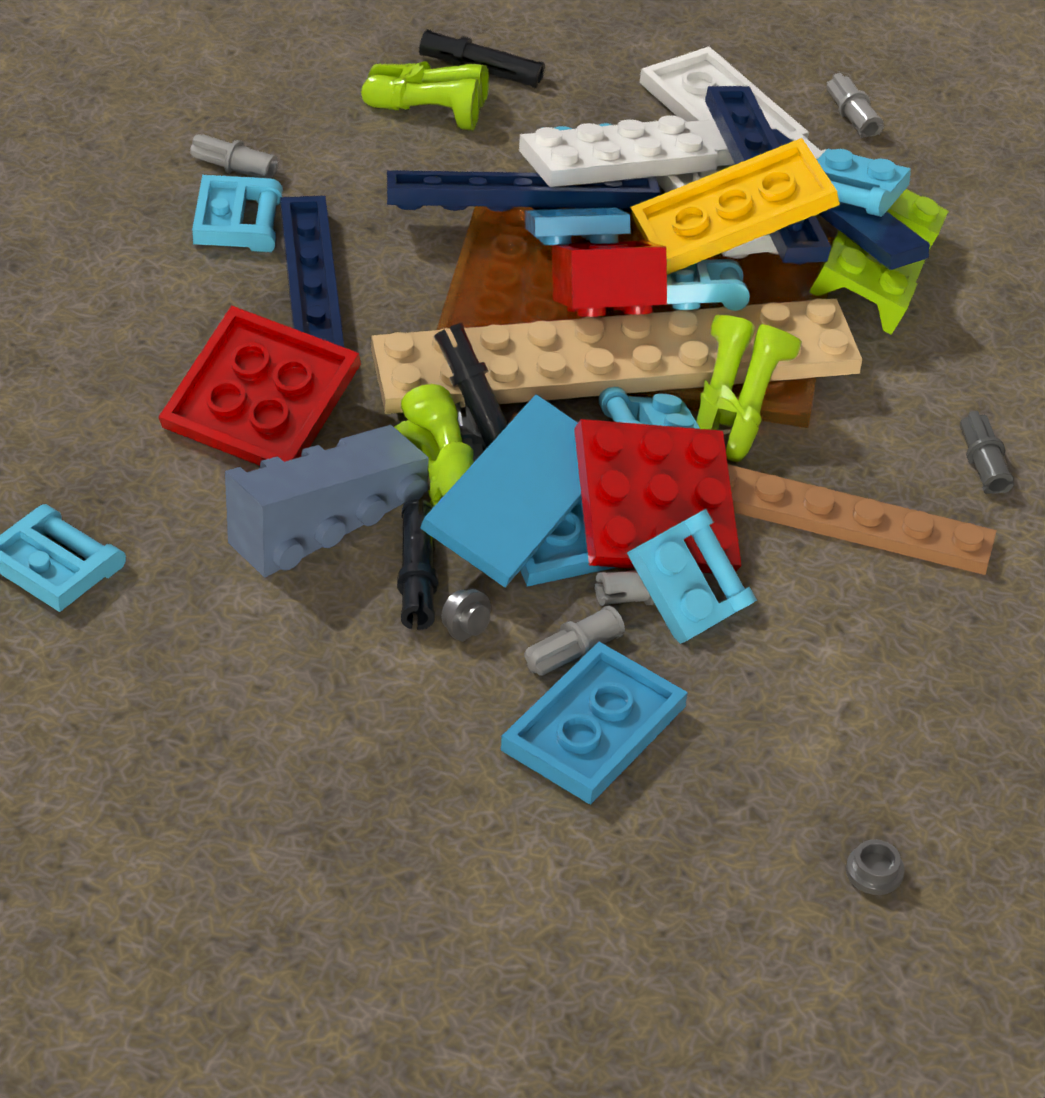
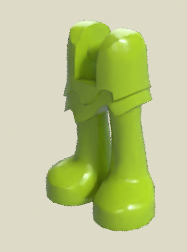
(411, 84)
(719, 402)
(437, 433)

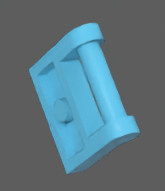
(864, 180)
(222, 210)
(708, 283)
(659, 410)
(48, 568)
(678, 582)

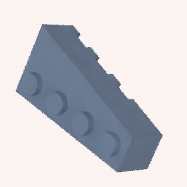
(318, 498)

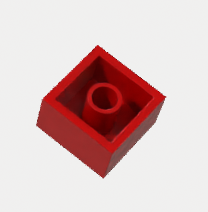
(613, 275)

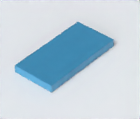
(511, 493)

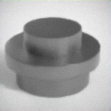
(466, 613)
(875, 867)

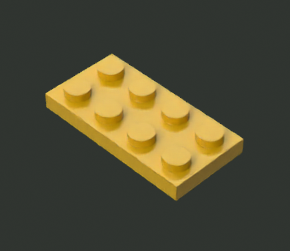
(736, 205)

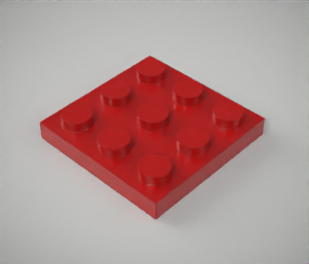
(259, 389)
(647, 481)

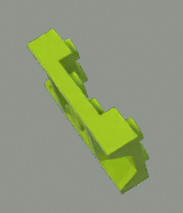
(862, 273)

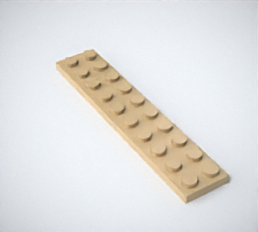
(613, 351)

